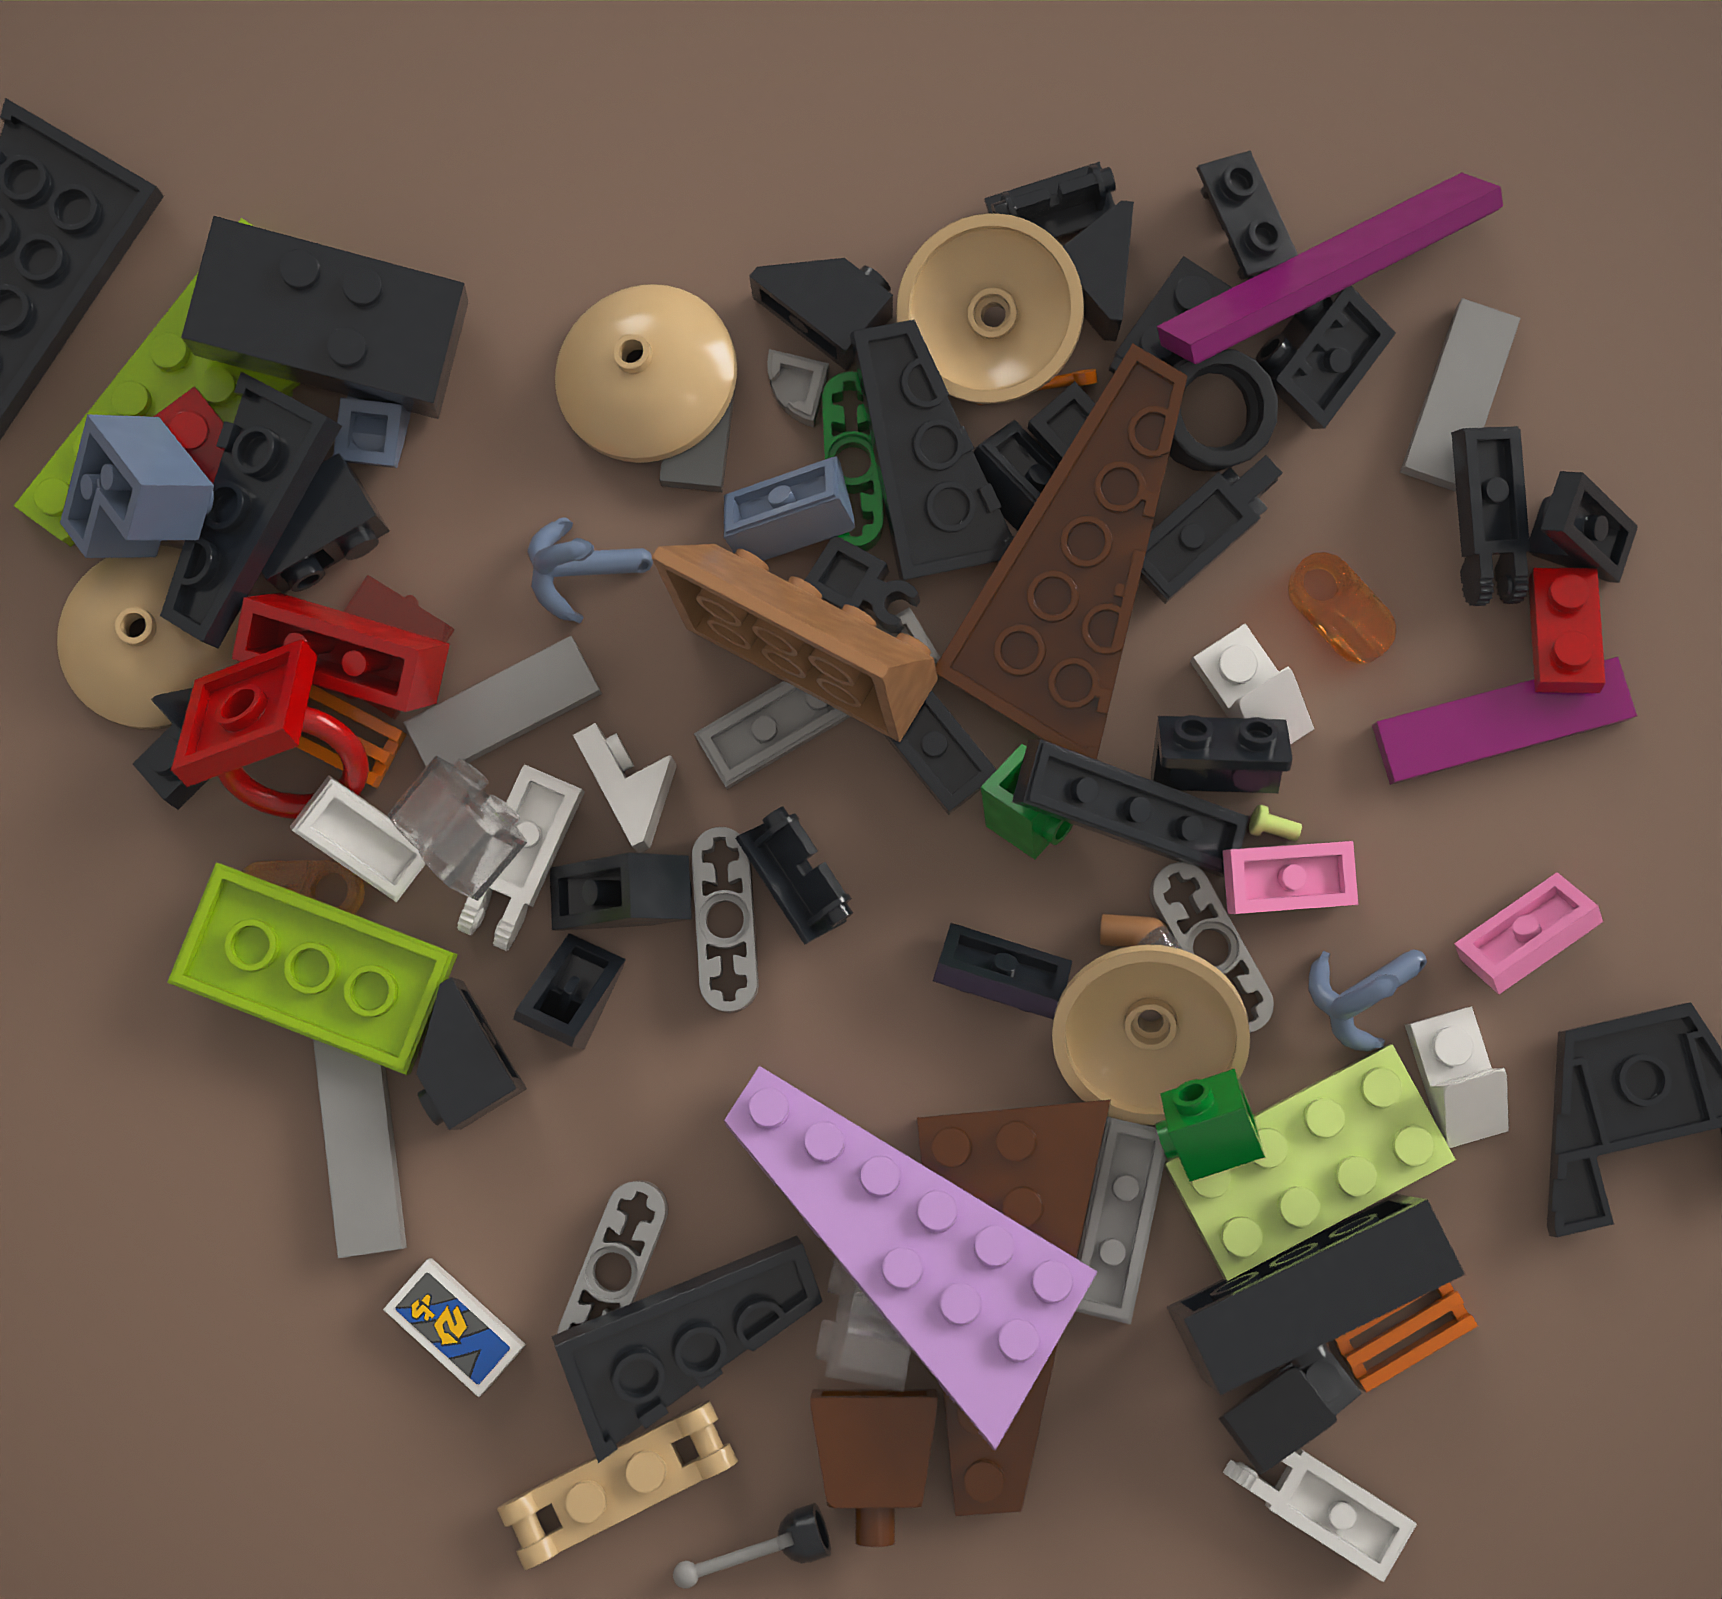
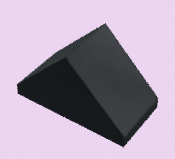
(1102, 265)
(571, 992)

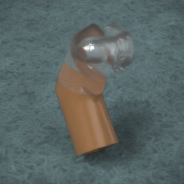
(1135, 931)

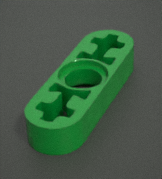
(835, 421)

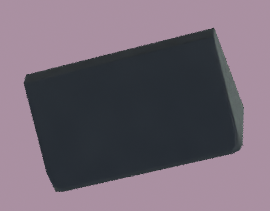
(1015, 469)

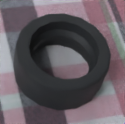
(1260, 414)

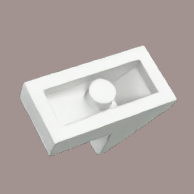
(1250, 684)
(634, 799)
(1460, 1084)

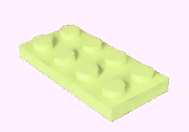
(1324, 1160)

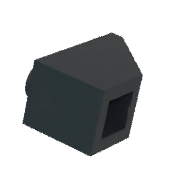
(327, 526)

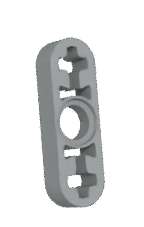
(1206, 896)
(712, 968)
(617, 1219)

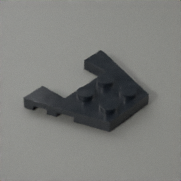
(1625, 1089)

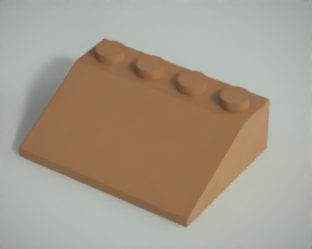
(799, 635)

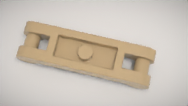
(619, 1486)

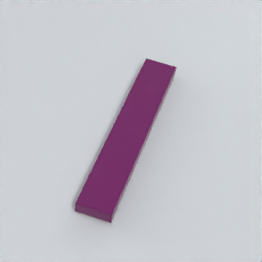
(1329, 267)

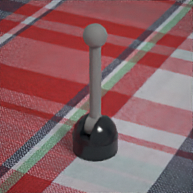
(800, 1537)

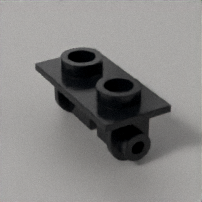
(1060, 202)
(1246, 213)
(806, 895)

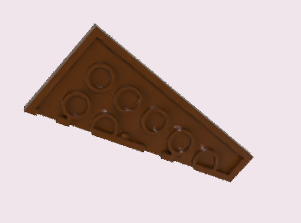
(1061, 599)
(1041, 1174)

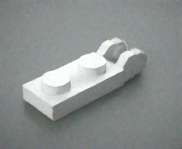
(545, 814)
(1332, 1511)

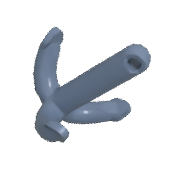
(574, 559)
(1360, 996)

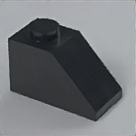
(825, 301)
(621, 891)
(463, 1062)

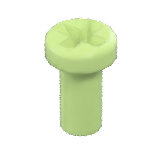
(1262, 821)

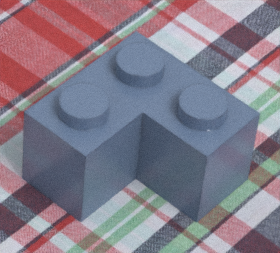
(133, 489)

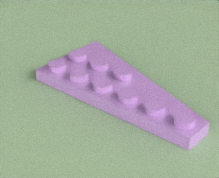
(939, 1265)

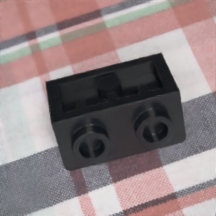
(1324, 355)
(1221, 753)

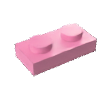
(1290, 877)
(1528, 933)

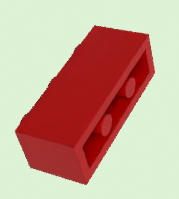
(351, 651)

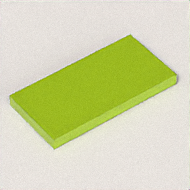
(312, 968)

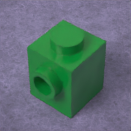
(1018, 825)
(1209, 1125)

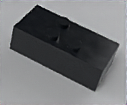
(325, 317)
(1315, 1292)

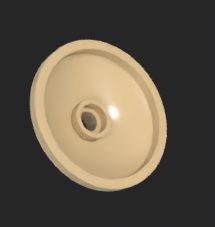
(986, 265)
(666, 396)
(123, 673)
(1121, 1057)

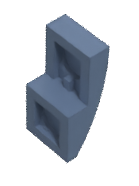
(371, 432)

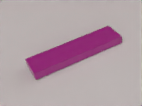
(1496, 724)

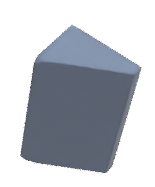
(789, 510)

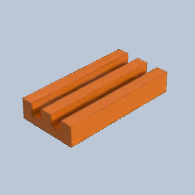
(382, 756)
(1415, 1352)

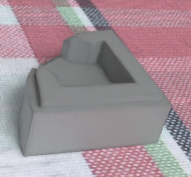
(797, 384)

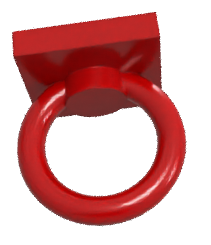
(255, 714)

